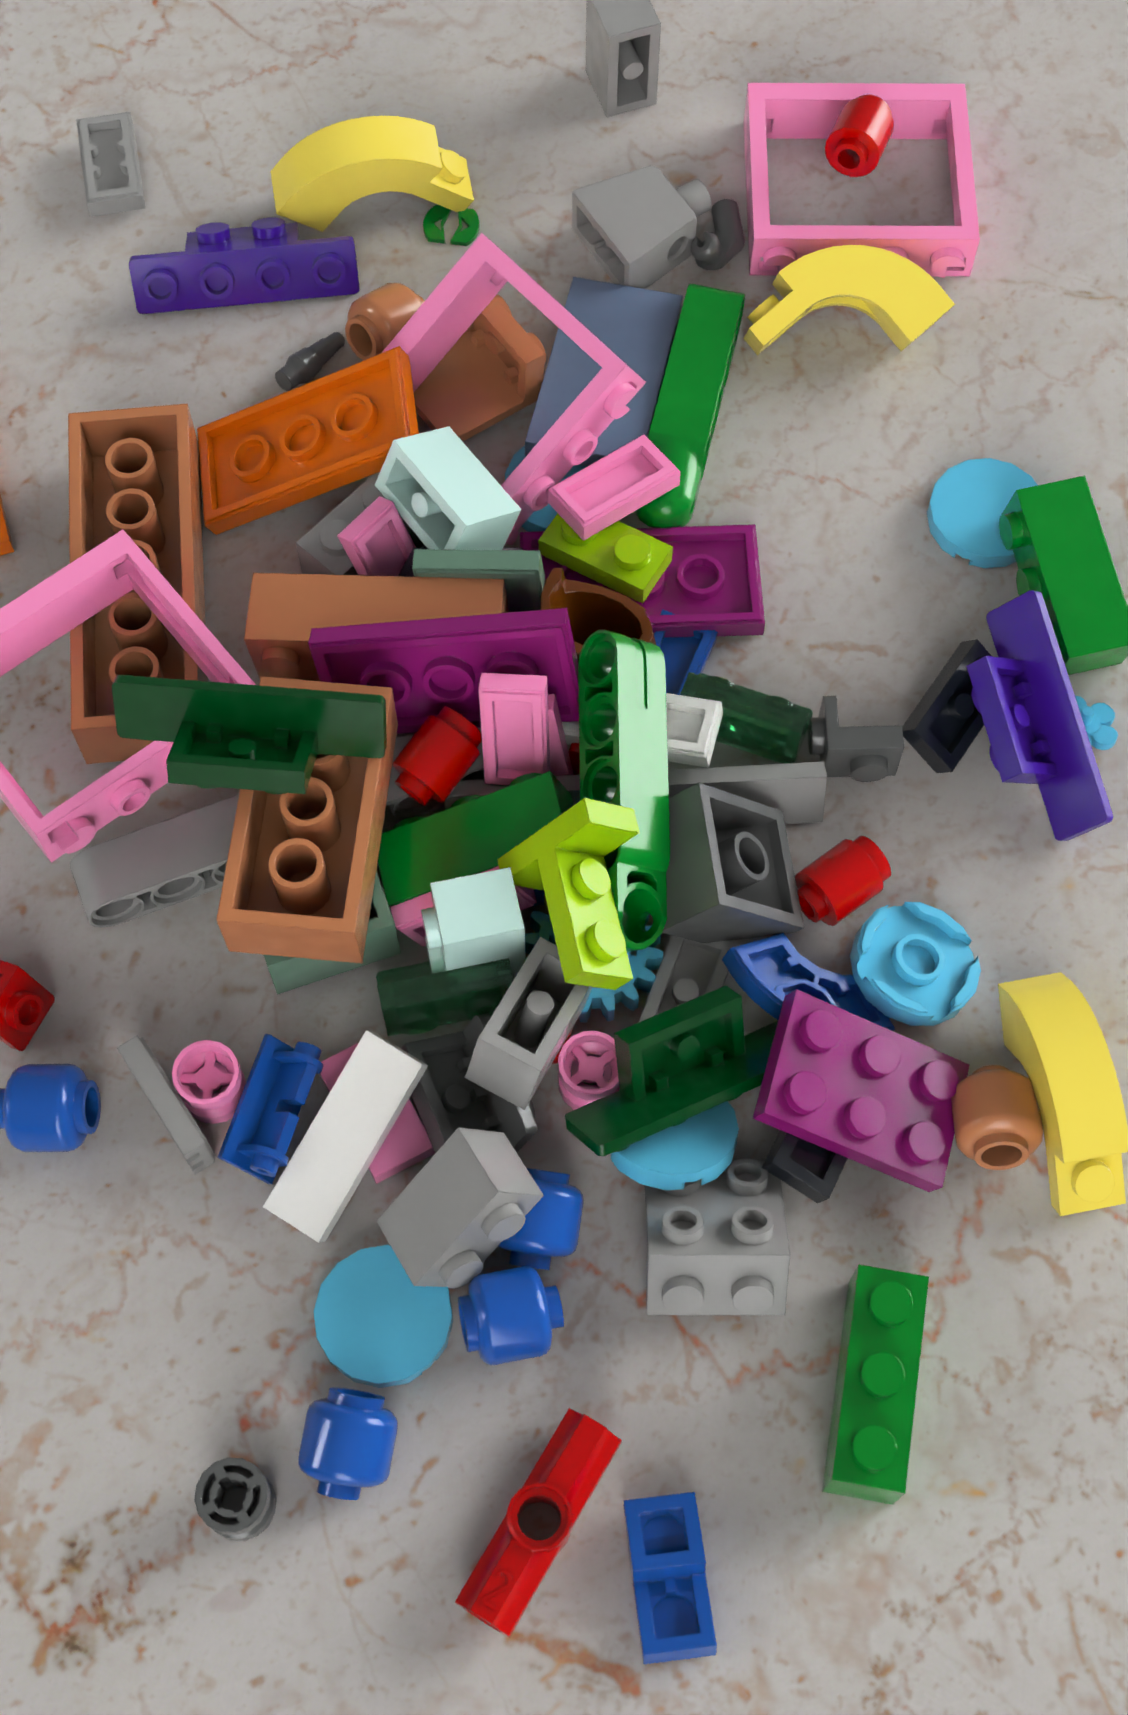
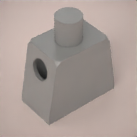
(638, 224)

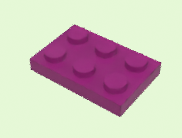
(860, 1091)

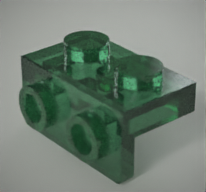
(421, 1001)

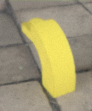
(364, 159)
(862, 277)
(1075, 1088)

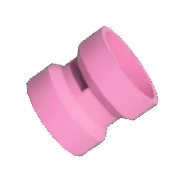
(587, 1059)
(206, 1067)

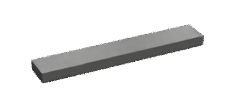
(789, 787)

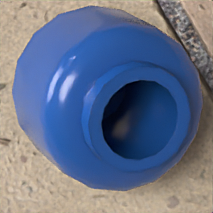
(49, 1107)
(550, 1225)
(509, 1315)
(347, 1442)

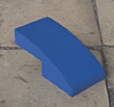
(669, 1578)

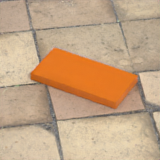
(305, 440)

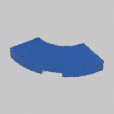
(774, 968)

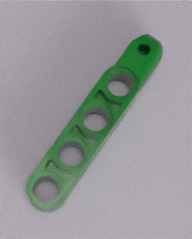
(692, 397)
(627, 766)

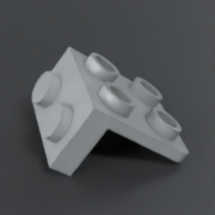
(718, 1245)

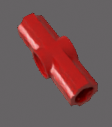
(516, 1564)

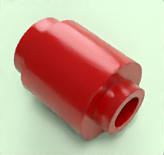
(860, 136)
(437, 756)
(842, 880)

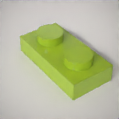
(614, 557)

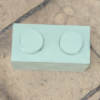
(446, 493)
(474, 922)

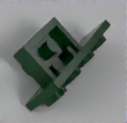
(247, 732)
(674, 1071)

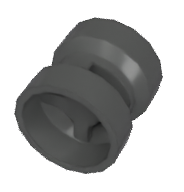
(244, 1510)

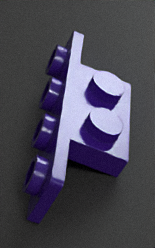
(243, 268)
(1036, 717)

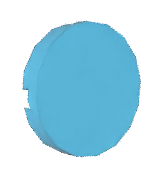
(968, 509)
(914, 964)
(684, 1152)
(378, 1322)

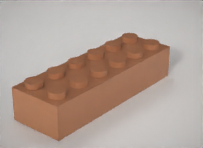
(142, 477)

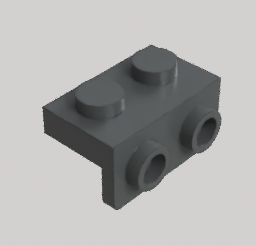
(452, 1101)

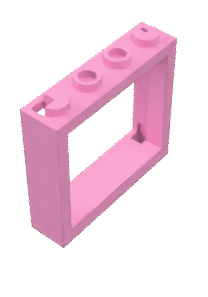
(811, 113)
(575, 434)
(54, 610)

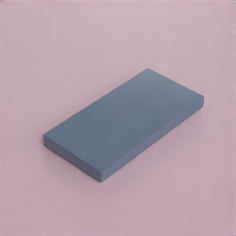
(638, 329)

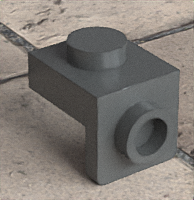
(854, 751)

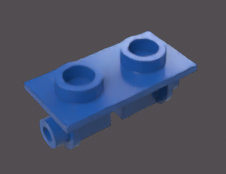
(270, 1107)

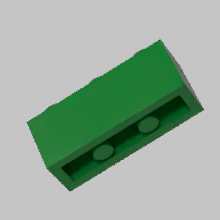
(1069, 561)
(467, 835)
(876, 1385)

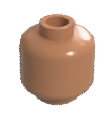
(379, 318)
(996, 1118)

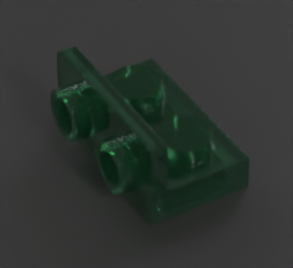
(753, 719)

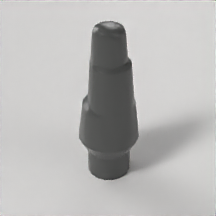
(307, 362)

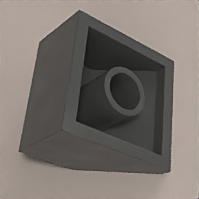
(728, 869)

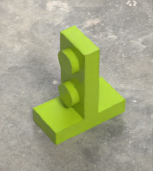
(571, 870)

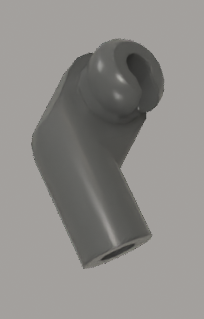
(724, 242)

